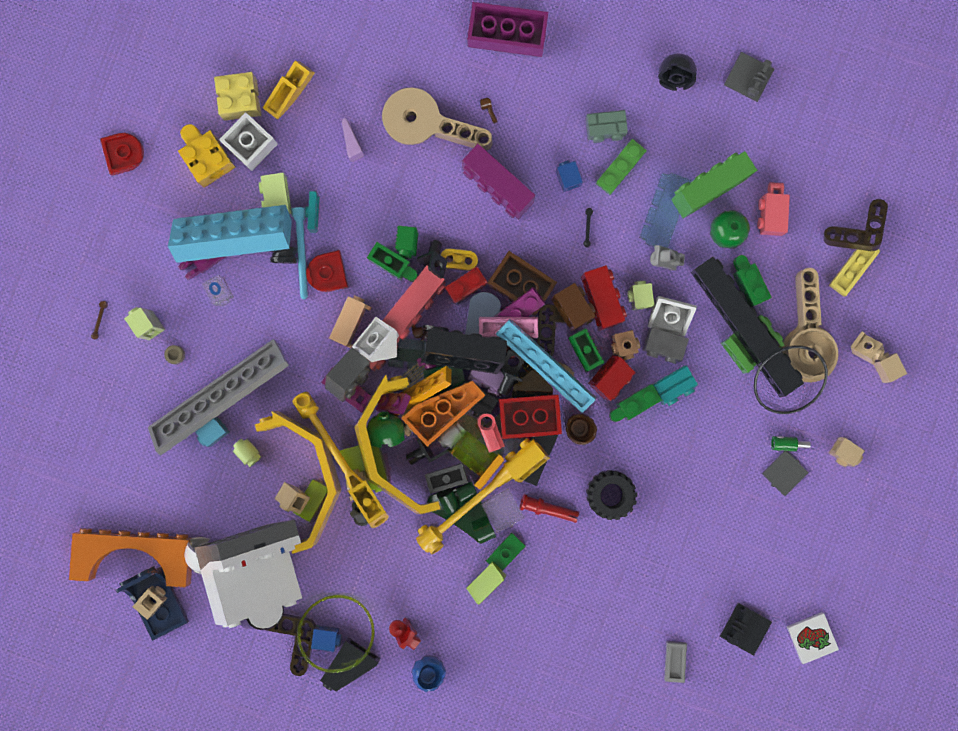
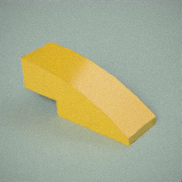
(288, 89)

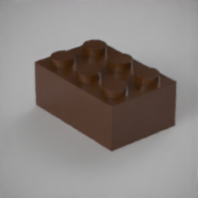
(517, 277)

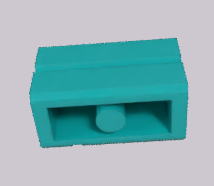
(675, 385)

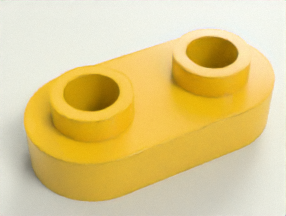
(459, 258)

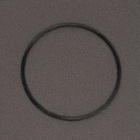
(773, 354)

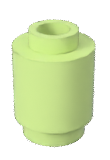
(246, 452)

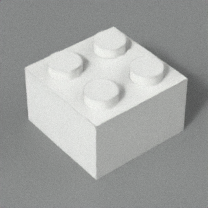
(248, 141)

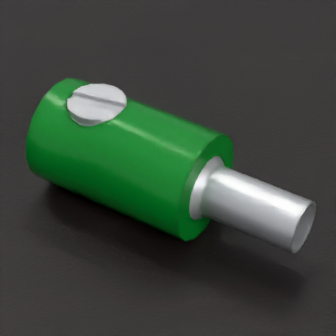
(782, 443)

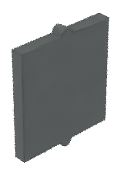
(785, 473)

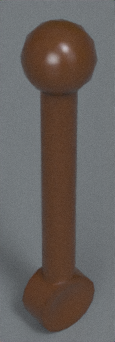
(102, 305)

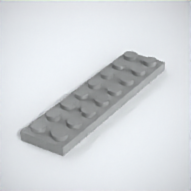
(217, 397)

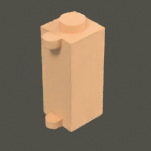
(349, 320)

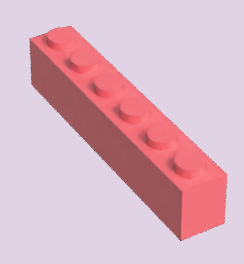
(411, 305)

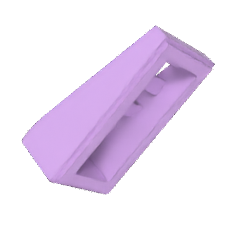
(353, 148)

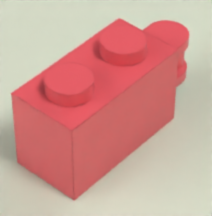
(774, 211)

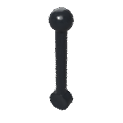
(588, 212)

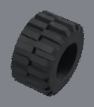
(626, 502)

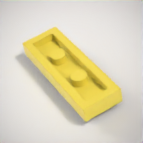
(852, 271)

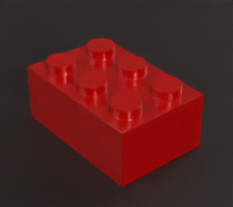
(603, 297)
(530, 416)

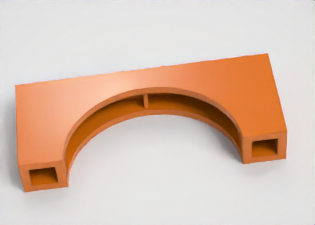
(91, 548)

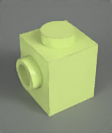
(641, 295)

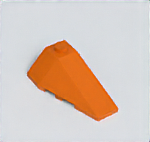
(438, 413)

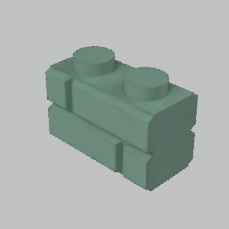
(606, 125)

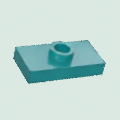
(312, 212)

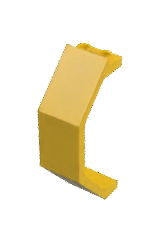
(386, 386)
(327, 467)

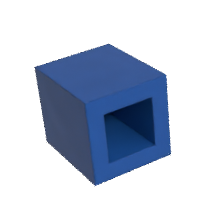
(569, 175)
(326, 638)

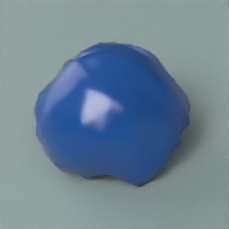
(428, 673)

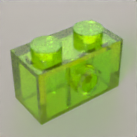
(473, 453)

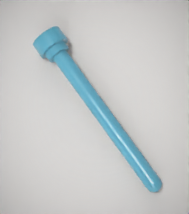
(299, 215)

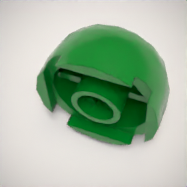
(729, 229)
(385, 429)

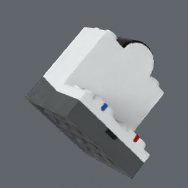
(251, 575)

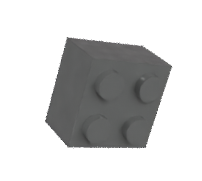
(347, 375)

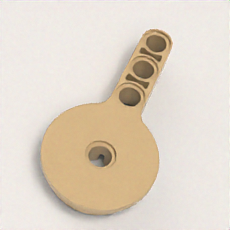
(427, 122)
(809, 333)

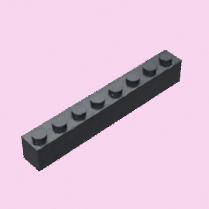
(747, 327)

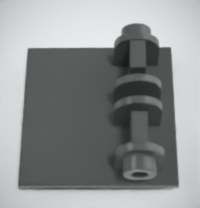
(749, 76)

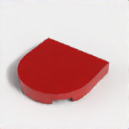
(122, 152)
(327, 272)

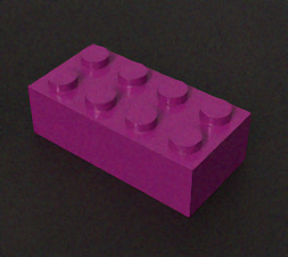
(507, 29)
(498, 182)

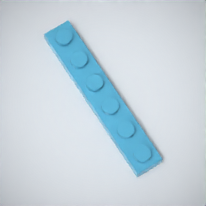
(546, 365)

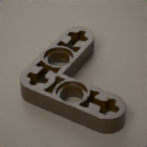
(863, 236)
(555, 318)
(294, 660)

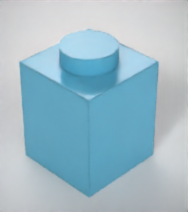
(212, 432)

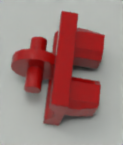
(404, 633)

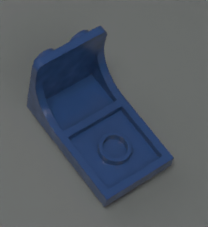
(169, 615)

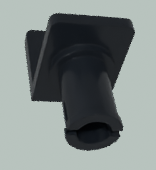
(434, 259)
(510, 373)
(422, 452)

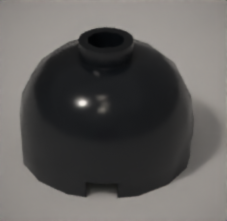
(677, 71)

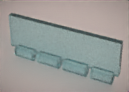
(666, 215)

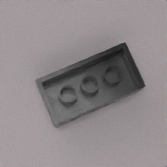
(463, 351)

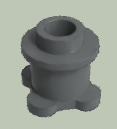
(358, 517)

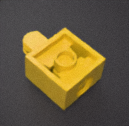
(202, 157)

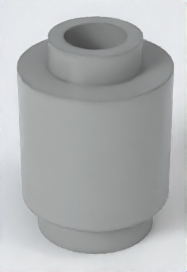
(451, 435)

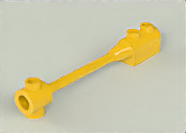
(517, 467)
(359, 489)

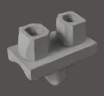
(666, 258)

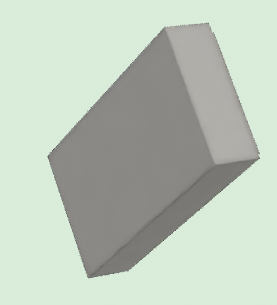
(675, 661)

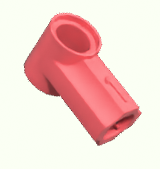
(491, 433)

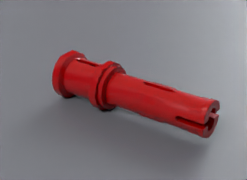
(539, 506)

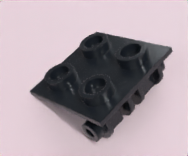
(745, 629)

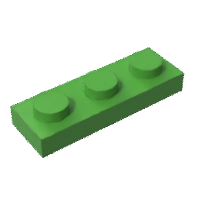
(621, 167)

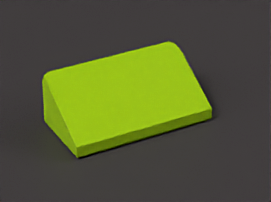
(486, 582)

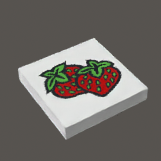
(812, 638)

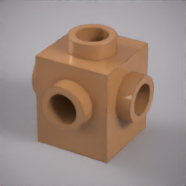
(625, 338)

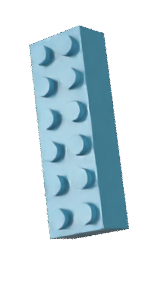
(230, 233)

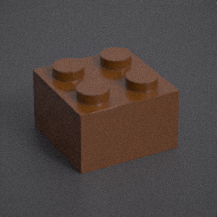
(573, 307)

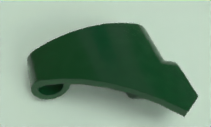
(474, 522)

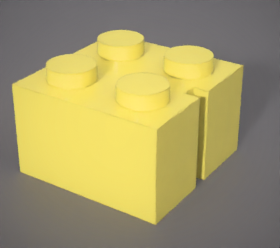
(236, 96)

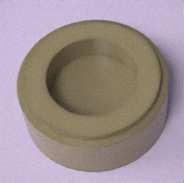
(174, 354)

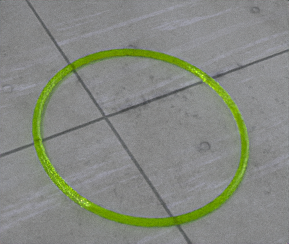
(366, 653)

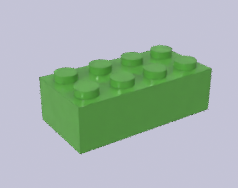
(713, 184)

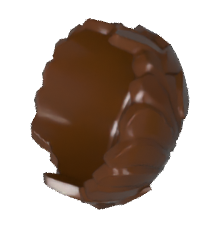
(581, 429)

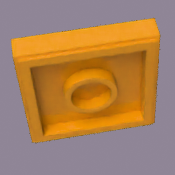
(486, 475)

